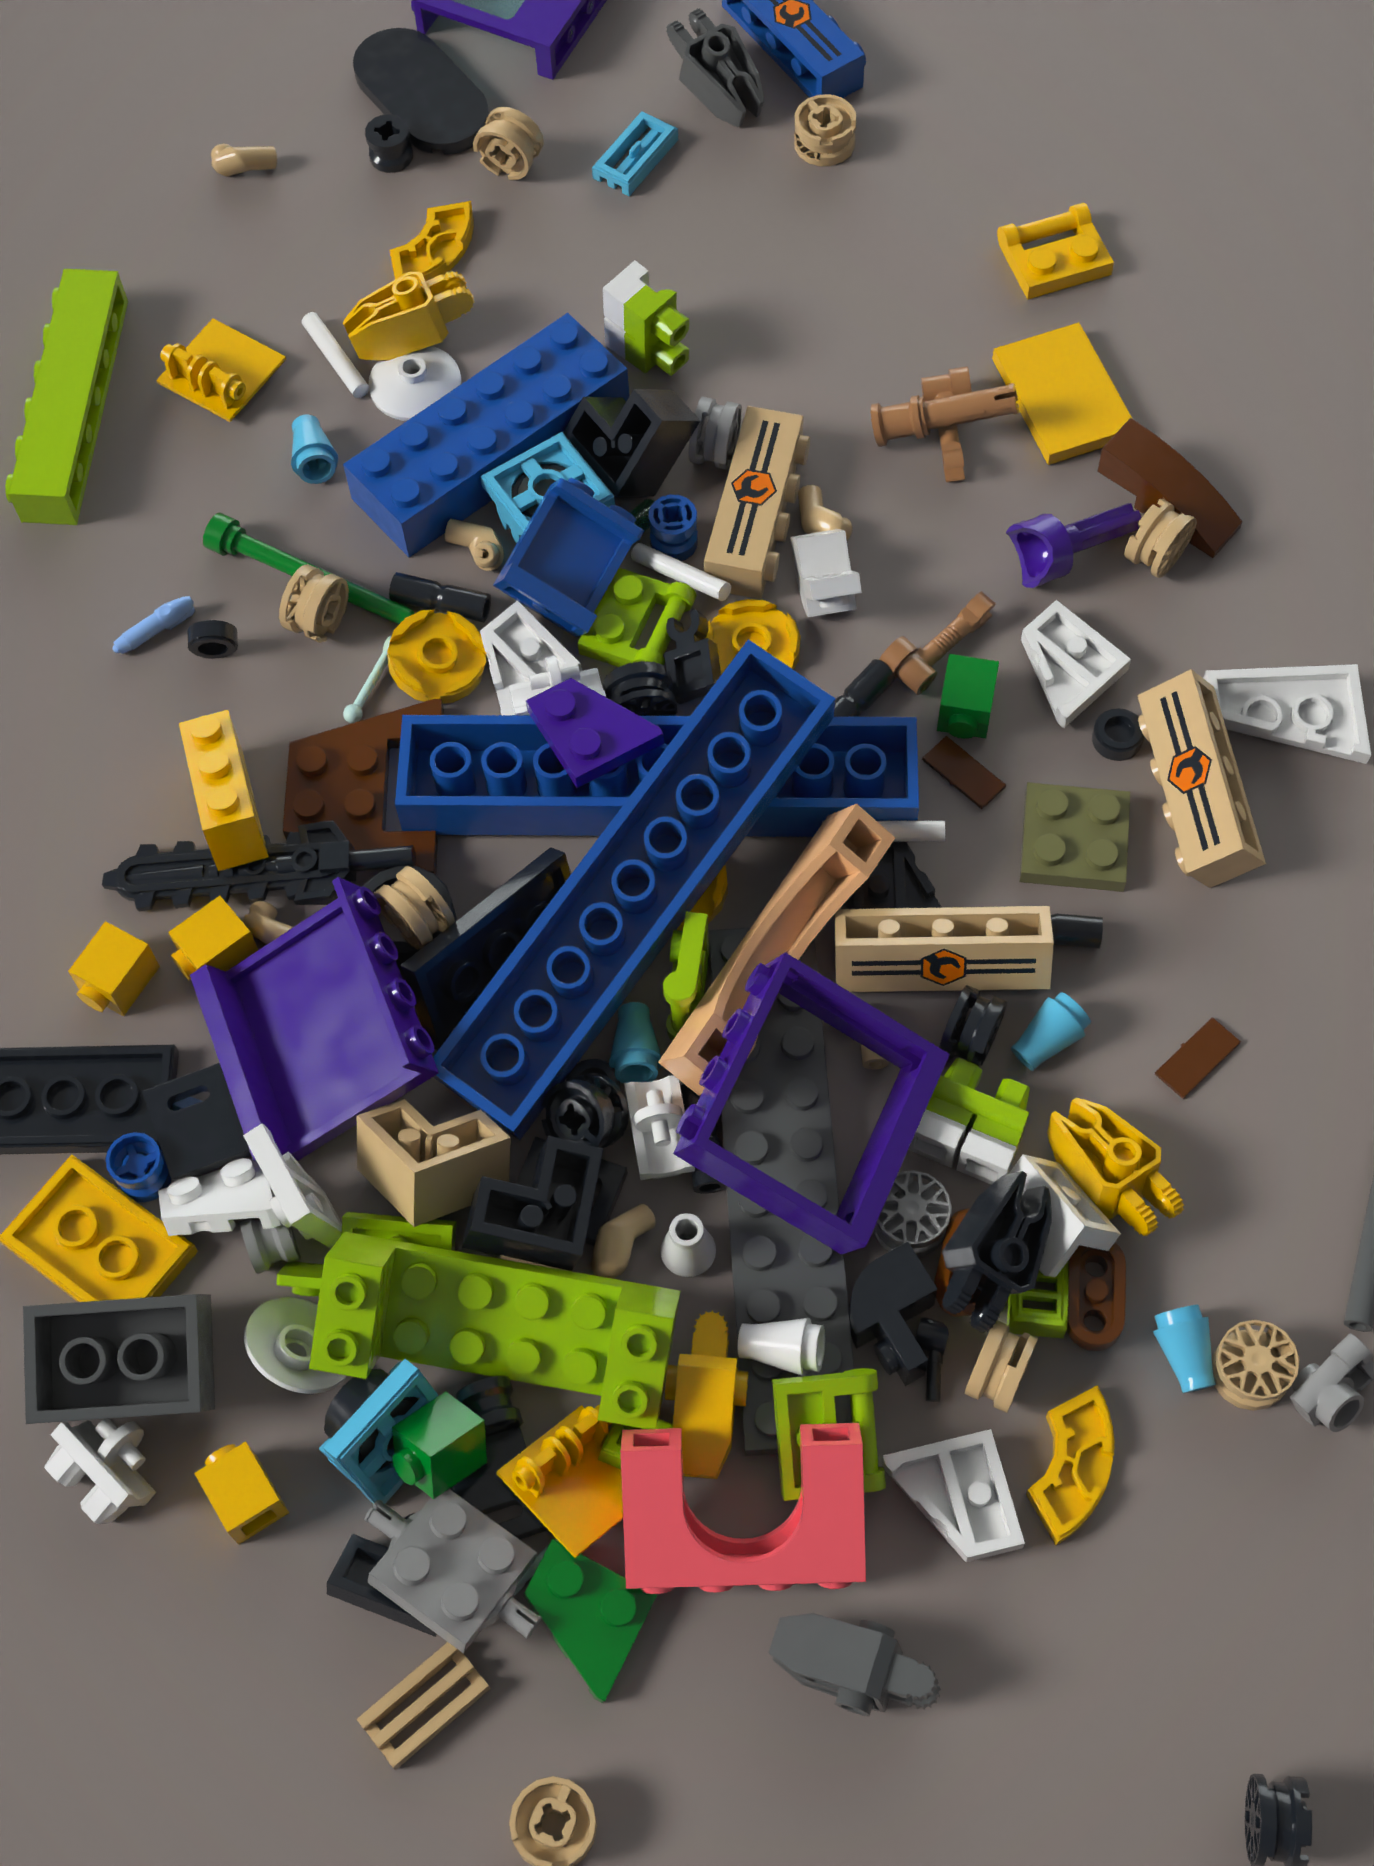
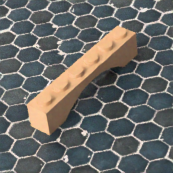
(815, 888)

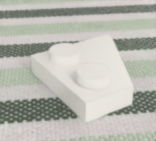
(217, 1199)
(961, 1493)

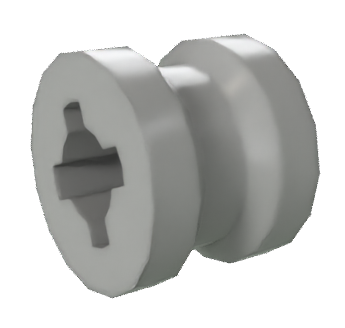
(268, 1245)

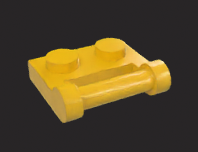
(1059, 262)

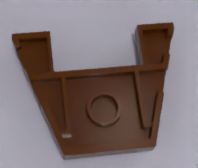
(345, 780)

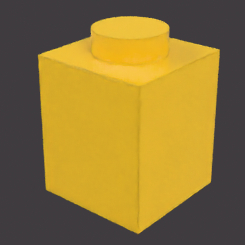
(211, 938)
(113, 970)
(240, 1491)

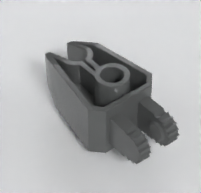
(717, 68)
(852, 1663)

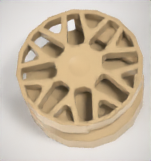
(825, 127)
(508, 142)
(1160, 538)
(315, 603)
(414, 907)
(1254, 1365)
(1001, 1366)
(553, 1823)

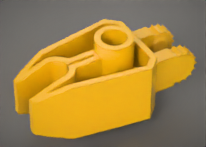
(407, 315)
(1113, 1164)
(705, 1397)

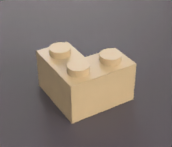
(425, 1166)

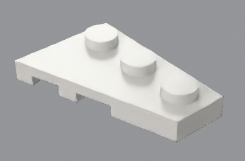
(1297, 707)

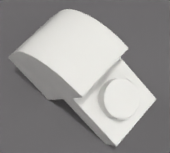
(825, 572)

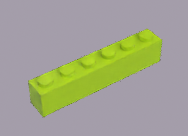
(67, 397)

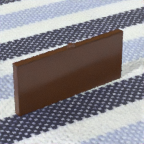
(964, 772)
(1197, 1057)

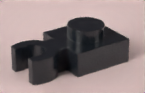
(695, 661)

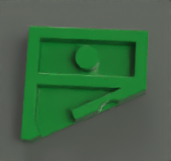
(588, 1614)

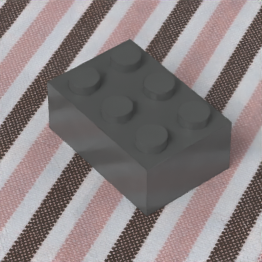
(118, 1358)

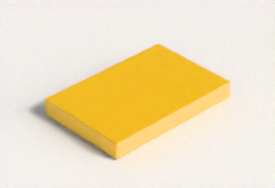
(1062, 392)
(95, 1239)

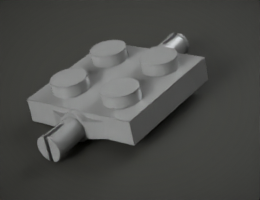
(452, 1569)

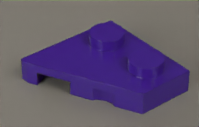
(590, 730)

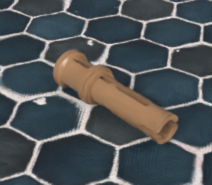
(922, 416)

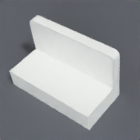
(1074, 1214)

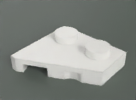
(518, 648)
(1071, 661)
(297, 1195)

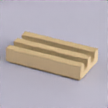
(408, 1686)

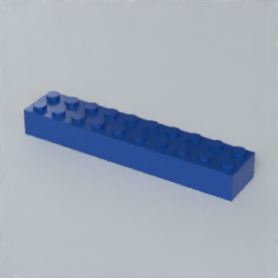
(507, 781)
(633, 889)

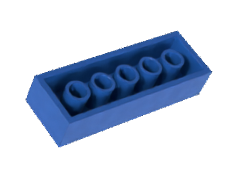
(435, 459)

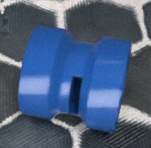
(673, 526)
(131, 1157)

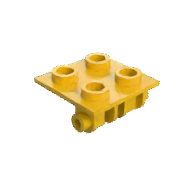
(219, 369)
(567, 1483)

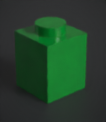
(967, 696)
(439, 1445)

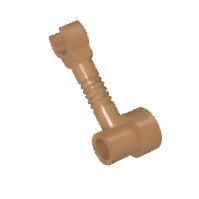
(942, 386)
(915, 665)

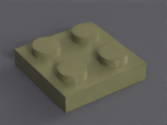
(1075, 837)

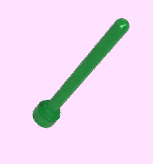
(226, 536)

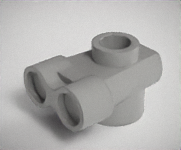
(1330, 1390)

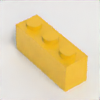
(223, 790)

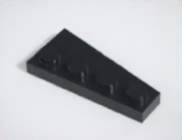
(467, 955)

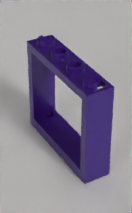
(918, 1075)

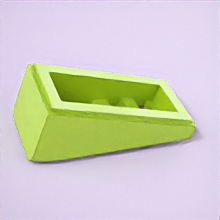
(1038, 1321)

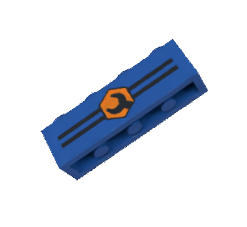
(803, 44)

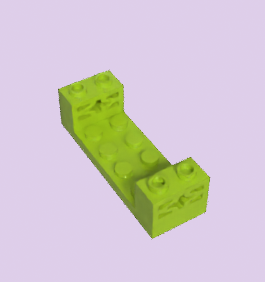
(495, 1322)

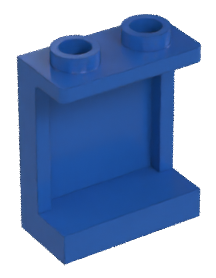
(568, 555)

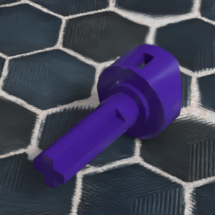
(1049, 546)

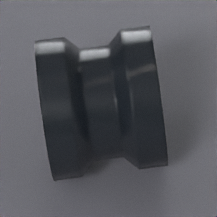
(389, 143)
(492, 1402)

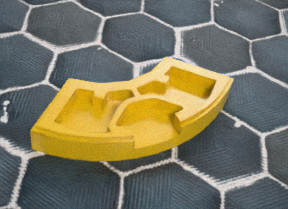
(438, 244)
(1078, 1465)

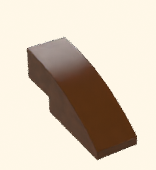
(1156, 471)

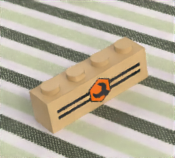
(755, 500)
(1199, 780)
(943, 948)

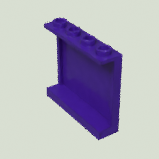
(317, 1025)

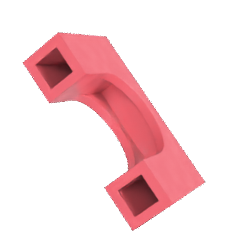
(814, 1545)

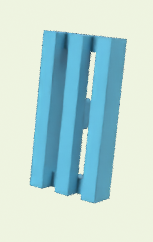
(642, 156)

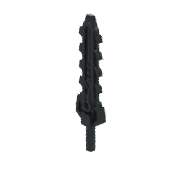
(299, 866)

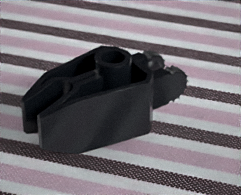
(997, 1248)

